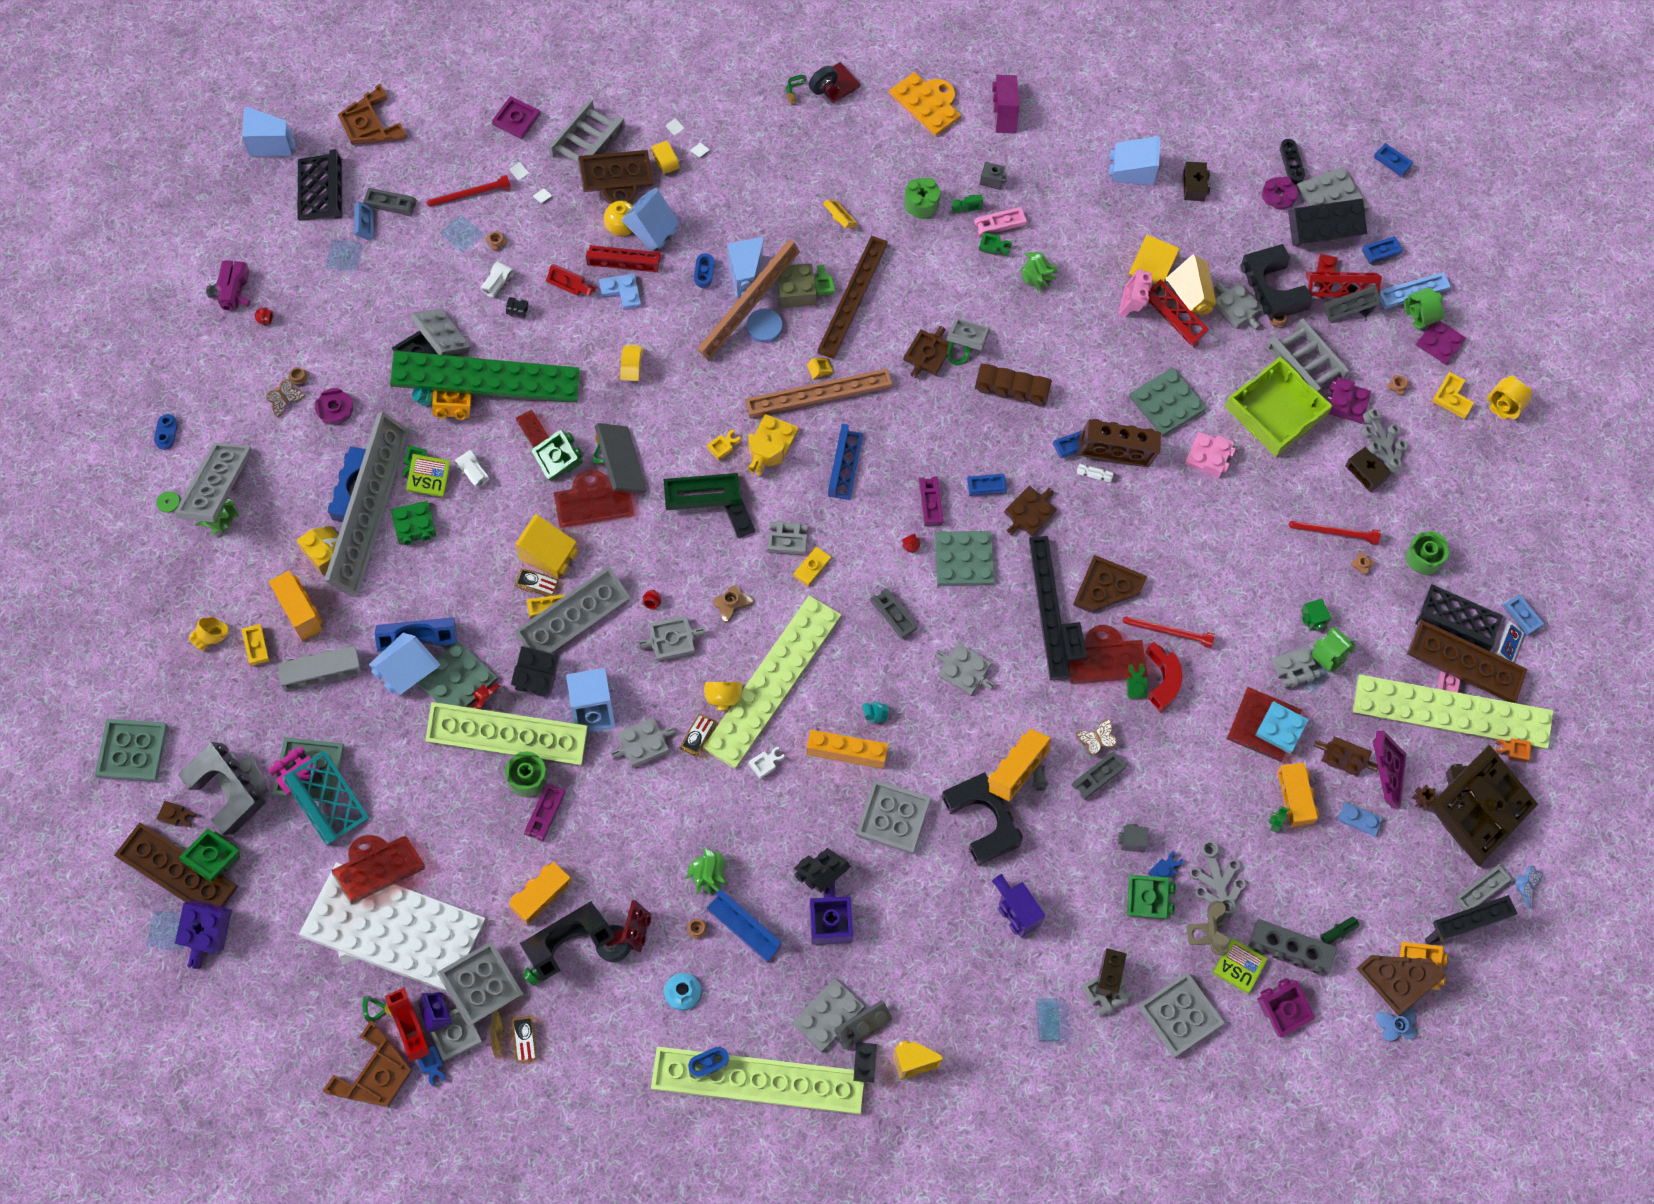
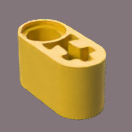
(665, 157)

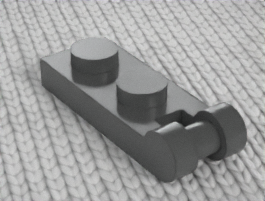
(390, 201)
(894, 613)
(1099, 775)
(863, 1024)

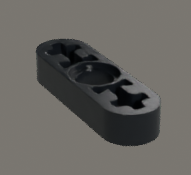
(1294, 154)

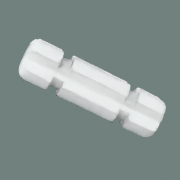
(1095, 472)

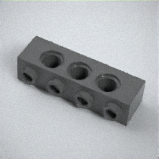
(1323, 952)

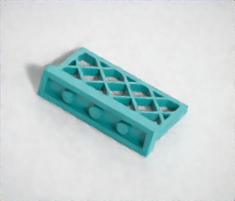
(308, 803)

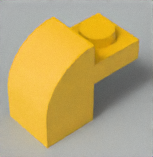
(631, 362)

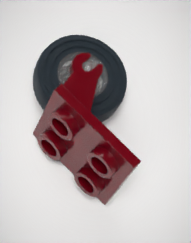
(833, 81)
(628, 937)

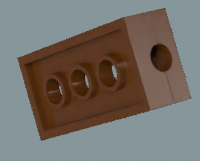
(1133, 447)

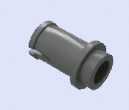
(1039, 778)

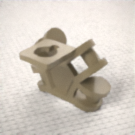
(1217, 941)

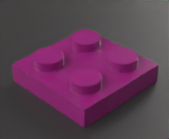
(516, 117)
(1441, 341)

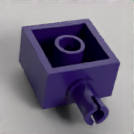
(831, 907)
(1018, 907)
(202, 929)

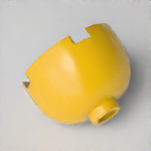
(613, 217)
(723, 694)

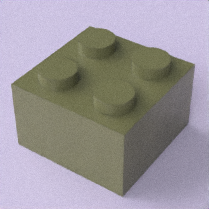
(797, 286)

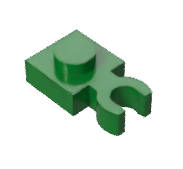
(970, 203)
(991, 244)
(408, 457)
(1136, 684)
(1278, 819)

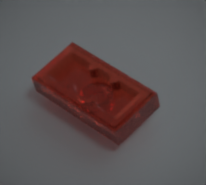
(532, 428)

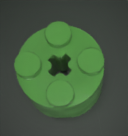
(922, 197)
(1424, 307)
(1427, 552)
(1333, 649)
(516, 774)

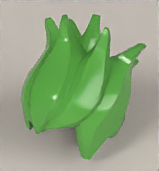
(1038, 270)
(223, 519)
(708, 871)

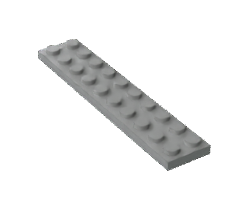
(367, 505)

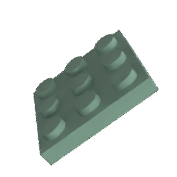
(1167, 401)
(964, 558)
(457, 677)
(313, 748)
(131, 750)

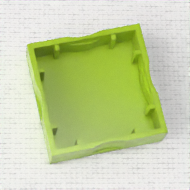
(1278, 406)

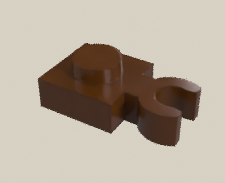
(173, 813)

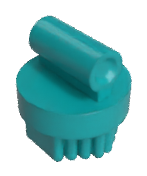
(423, 397)
(876, 712)

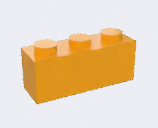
(1298, 794)
(539, 892)

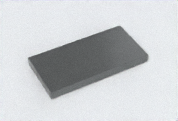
(620, 458)

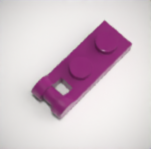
(931, 501)
(545, 811)

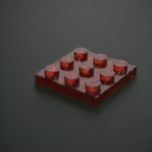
(1248, 720)

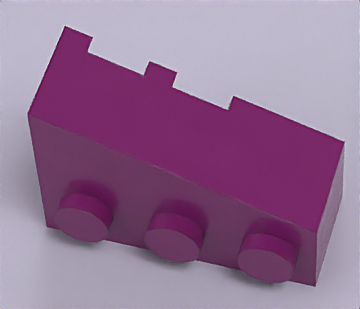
(1005, 103)

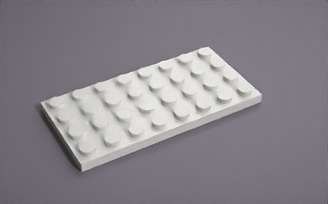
(393, 930)

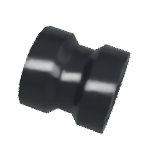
(517, 307)

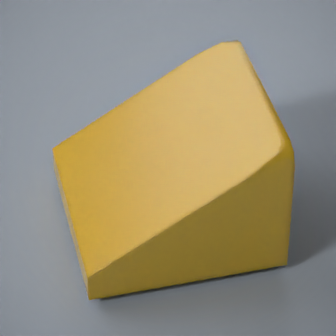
(819, 367)

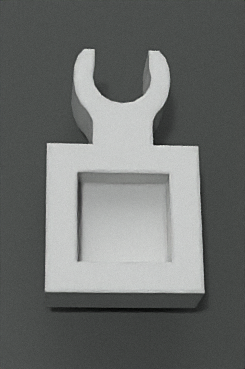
(764, 763)

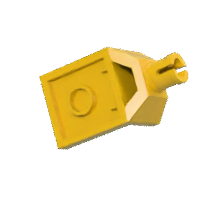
(770, 443)

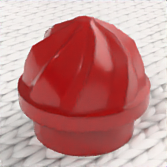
(264, 316)
(911, 543)
(652, 599)

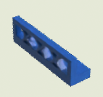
(839, 458)
(744, 926)

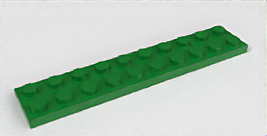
(484, 376)

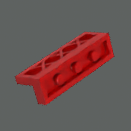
(624, 260)
(1341, 277)
(1174, 320)

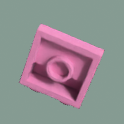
(1136, 293)
(1210, 454)

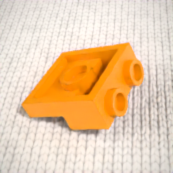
(451, 405)
(1426, 951)

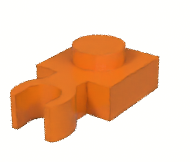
(1516, 749)

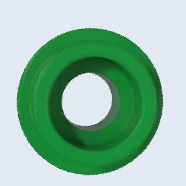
(532, 976)

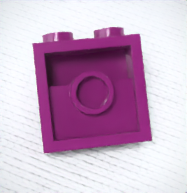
(1348, 400)
(1285, 1006)

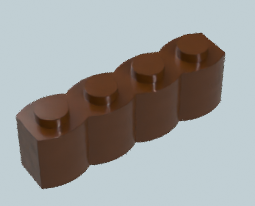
(1013, 384)

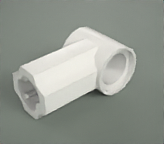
(498, 277)
(470, 466)

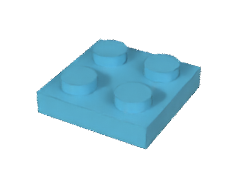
(1281, 727)

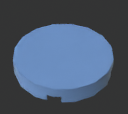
(764, 325)

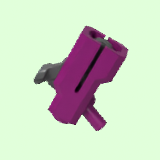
(229, 285)

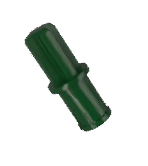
(1340, 930)

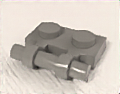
(787, 542)
(1293, 662)
(1106, 1006)

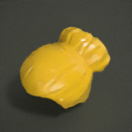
(207, 632)

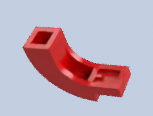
(1172, 677)
(407, 1024)

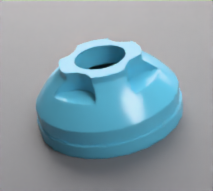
(686, 1001)

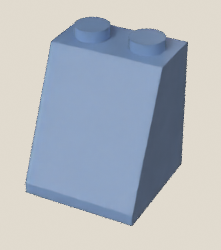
(266, 134)
(1135, 161)
(651, 220)
(745, 262)
(403, 664)
(591, 699)

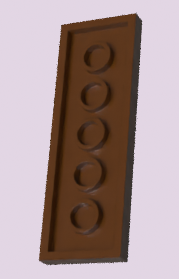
(1467, 661)
(161, 863)

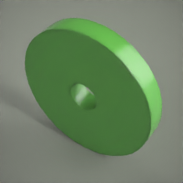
(163, 506)

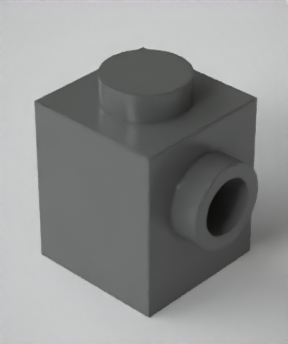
(993, 175)
(1133, 838)

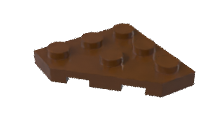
(1107, 585)
(1400, 979)

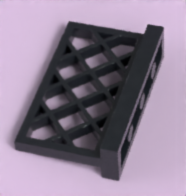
(332, 184)
(1456, 627)
(1472, 919)

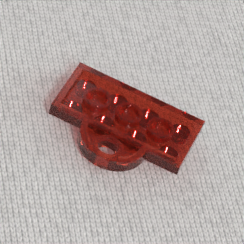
(591, 501)
(1107, 658)
(376, 867)

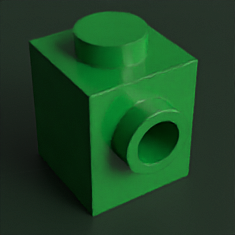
(1315, 615)

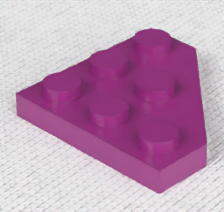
(1391, 766)

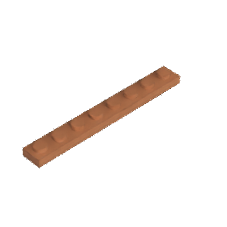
(748, 300)
(818, 393)

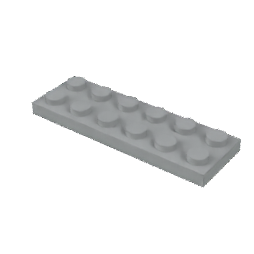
(213, 482)
(573, 612)

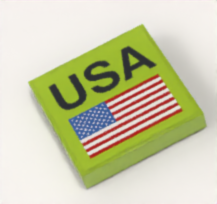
(428, 475)
(1240, 966)

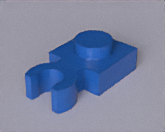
(1164, 868)
(431, 1063)

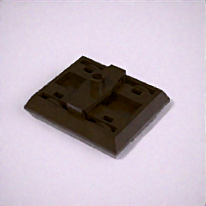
(1490, 805)

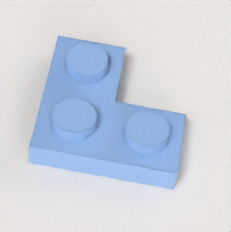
(623, 285)

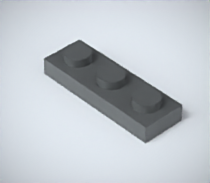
(1352, 303)

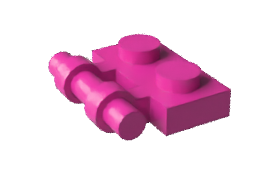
(293, 755)

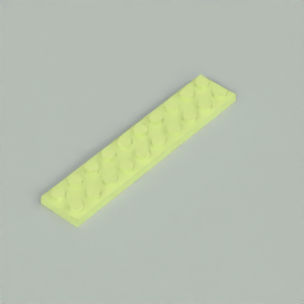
(772, 682)
(1452, 711)
(761, 1082)

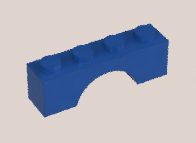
(347, 475)
(436, 631)

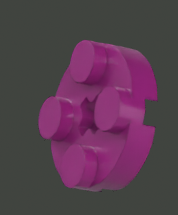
(1283, 184)
(337, 415)

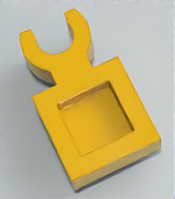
(722, 446)

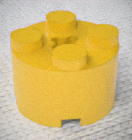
(1509, 397)

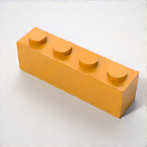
(847, 749)
(1019, 764)

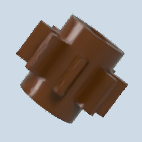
(1421, 800)

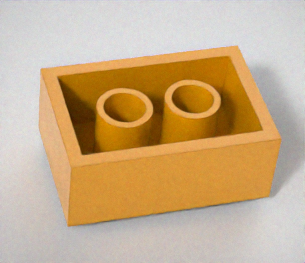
(297, 605)

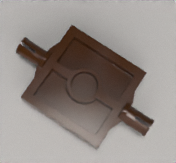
(927, 352)
(1030, 511)
(1346, 756)

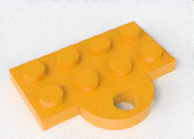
(927, 102)

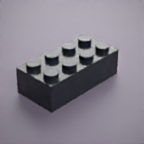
(1327, 221)

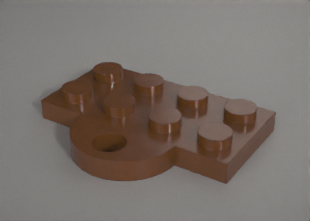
(615, 173)

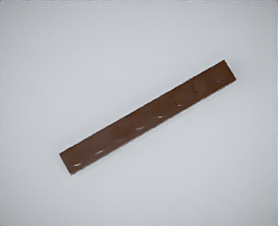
(852, 297)

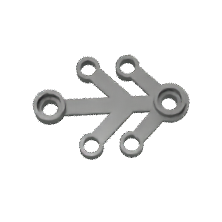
(1391, 460)
(1218, 883)

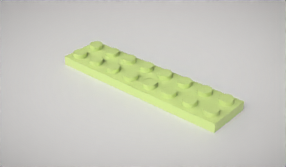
(506, 733)

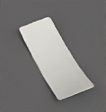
(675, 127)
(519, 171)

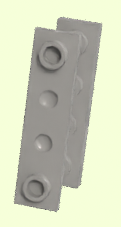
(604, 139)
(1277, 349)

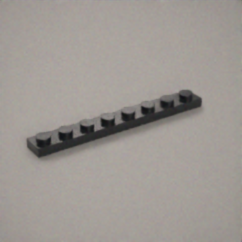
(1048, 608)

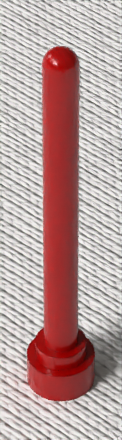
(502, 183)
(1370, 536)
(1205, 639)

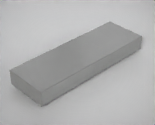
(1483, 888)

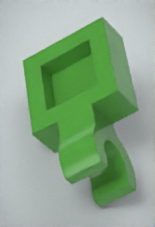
(823, 282)

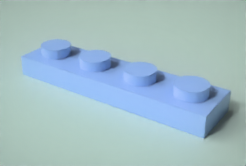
(1395, 295)

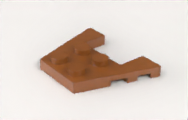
(362, 123)
(380, 1077)

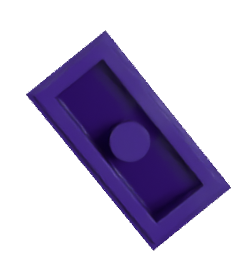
(434, 1011)

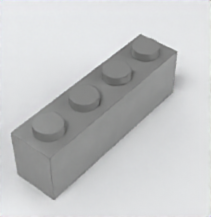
(319, 668)

